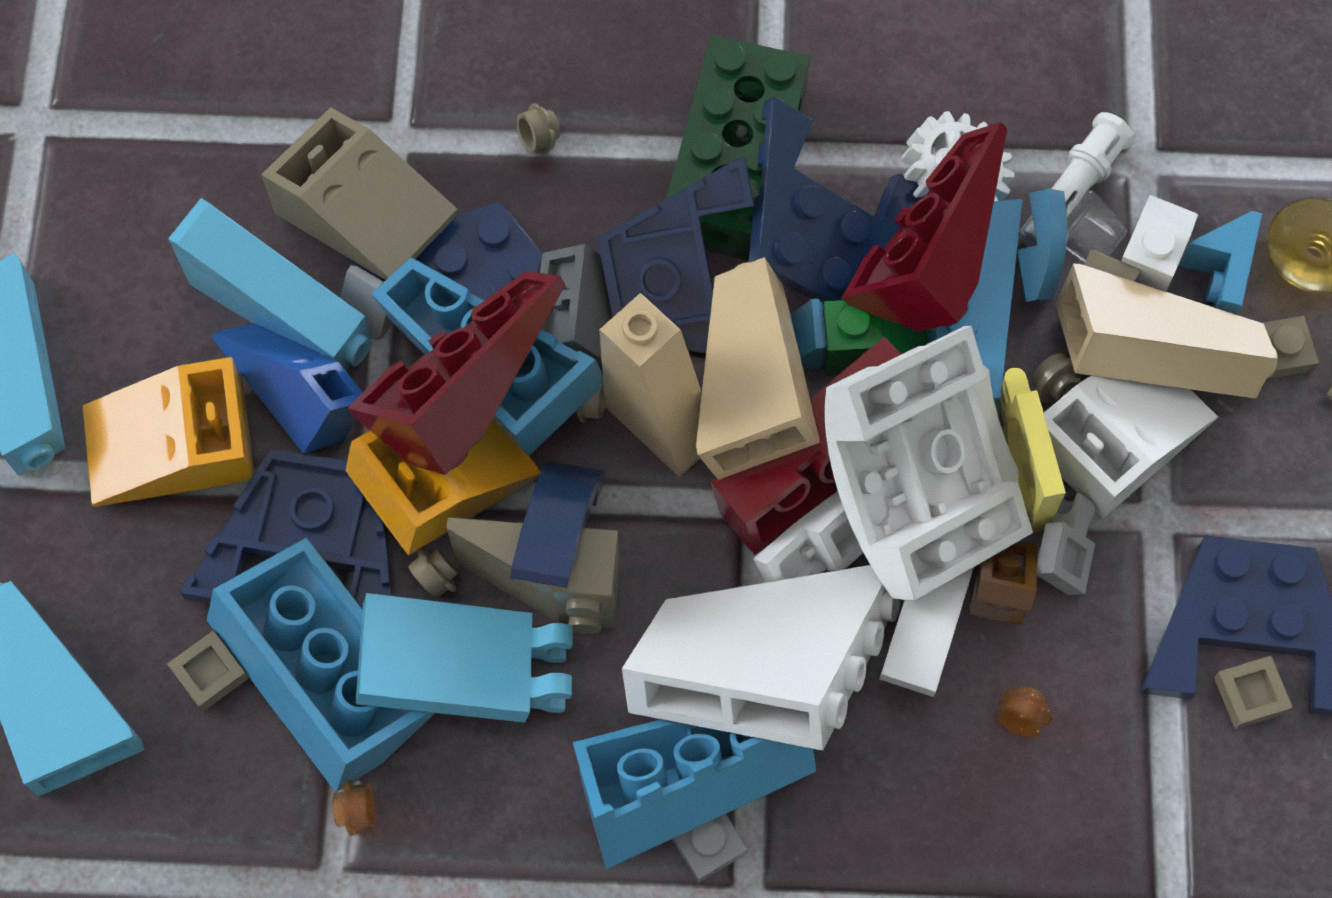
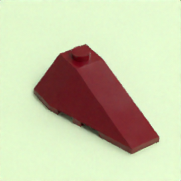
(939, 250)
(452, 393)

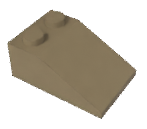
(586, 604)

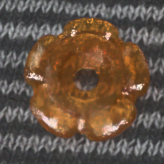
(1024, 711)
(354, 807)

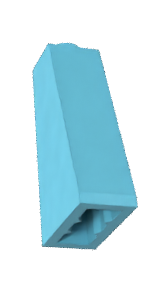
(266, 287)
(28, 401)
(51, 706)

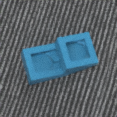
(1044, 263)

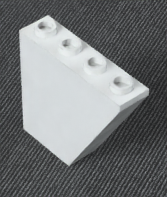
(762, 656)

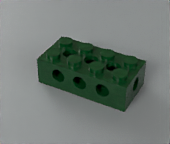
(729, 126)

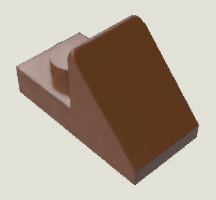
(1006, 584)

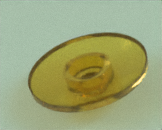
(1293, 230)

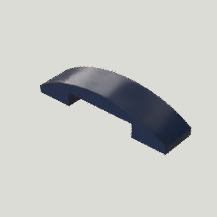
(555, 523)

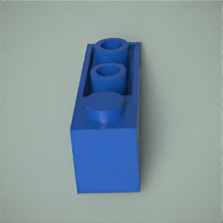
(295, 383)

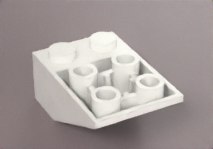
(1120, 433)

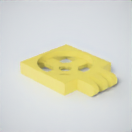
(1031, 449)

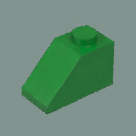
(854, 332)

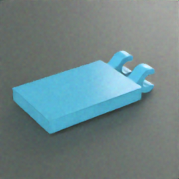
(458, 659)

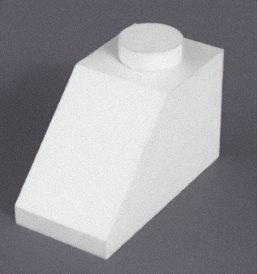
(1159, 242)

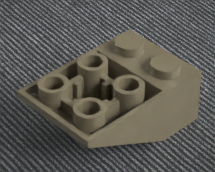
(356, 195)

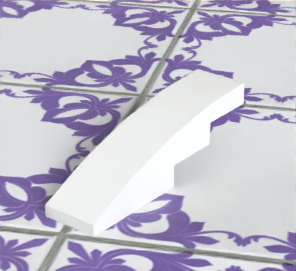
(811, 545)
(925, 637)

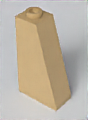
(1159, 337)
(753, 375)
(652, 382)

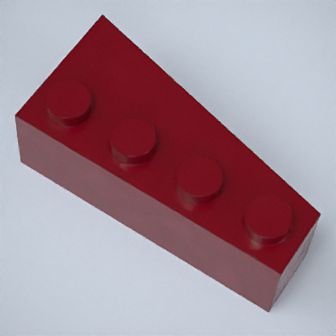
(780, 492)

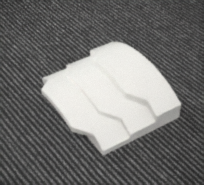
(924, 465)

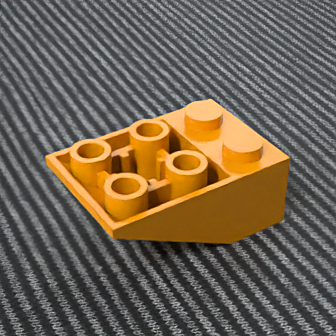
(169, 434)
(419, 501)

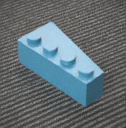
(992, 298)
(548, 384)
(673, 777)

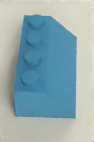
(300, 647)

